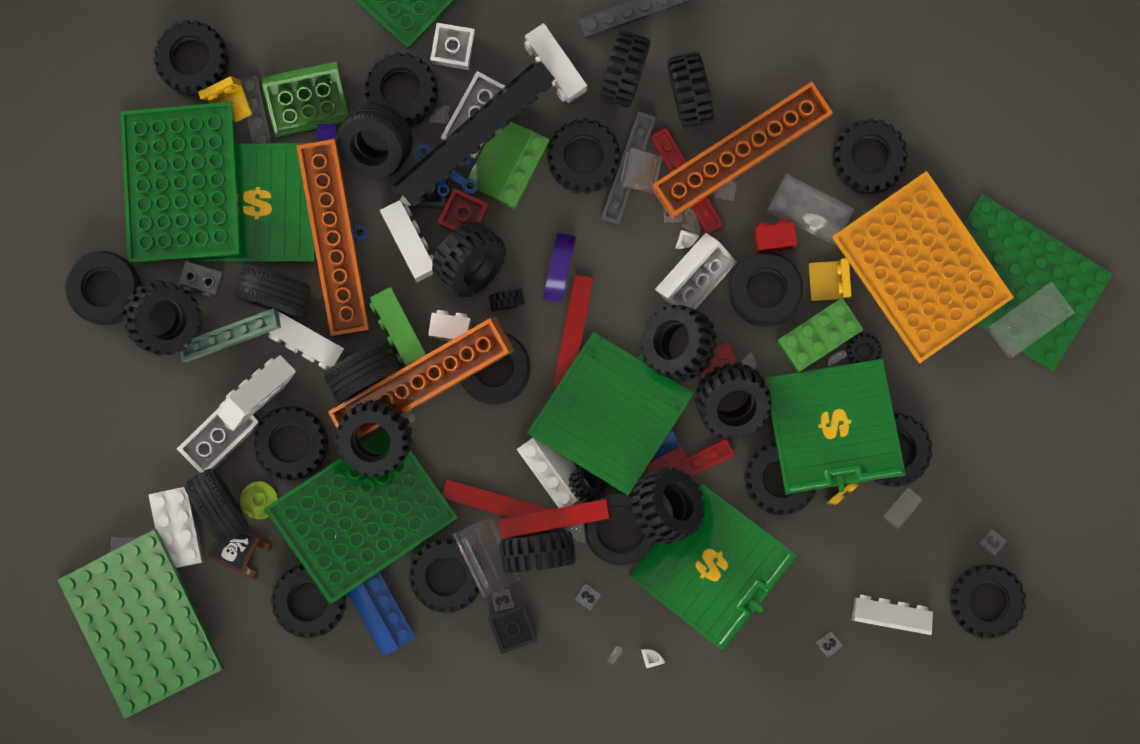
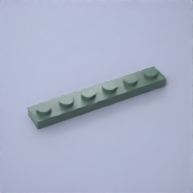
(231, 335)

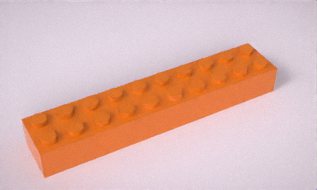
(741, 150)
(333, 237)
(433, 372)

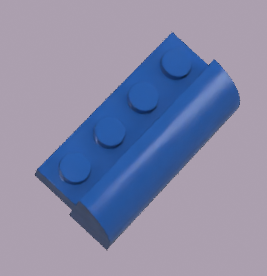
(381, 614)

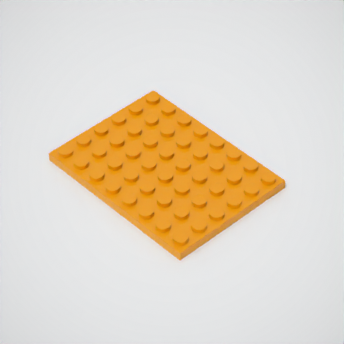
(922, 267)

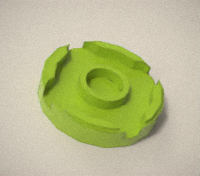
(257, 497)

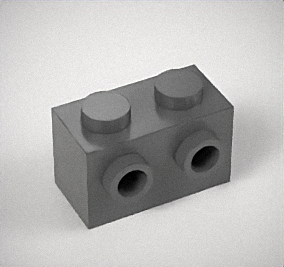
(201, 279)

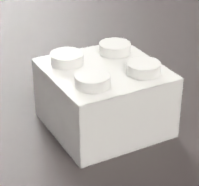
(452, 46)
(448, 327)

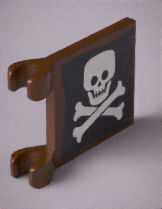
(238, 553)

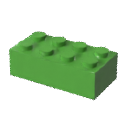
(398, 326)
(819, 335)

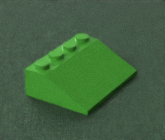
(305, 98)
(508, 164)

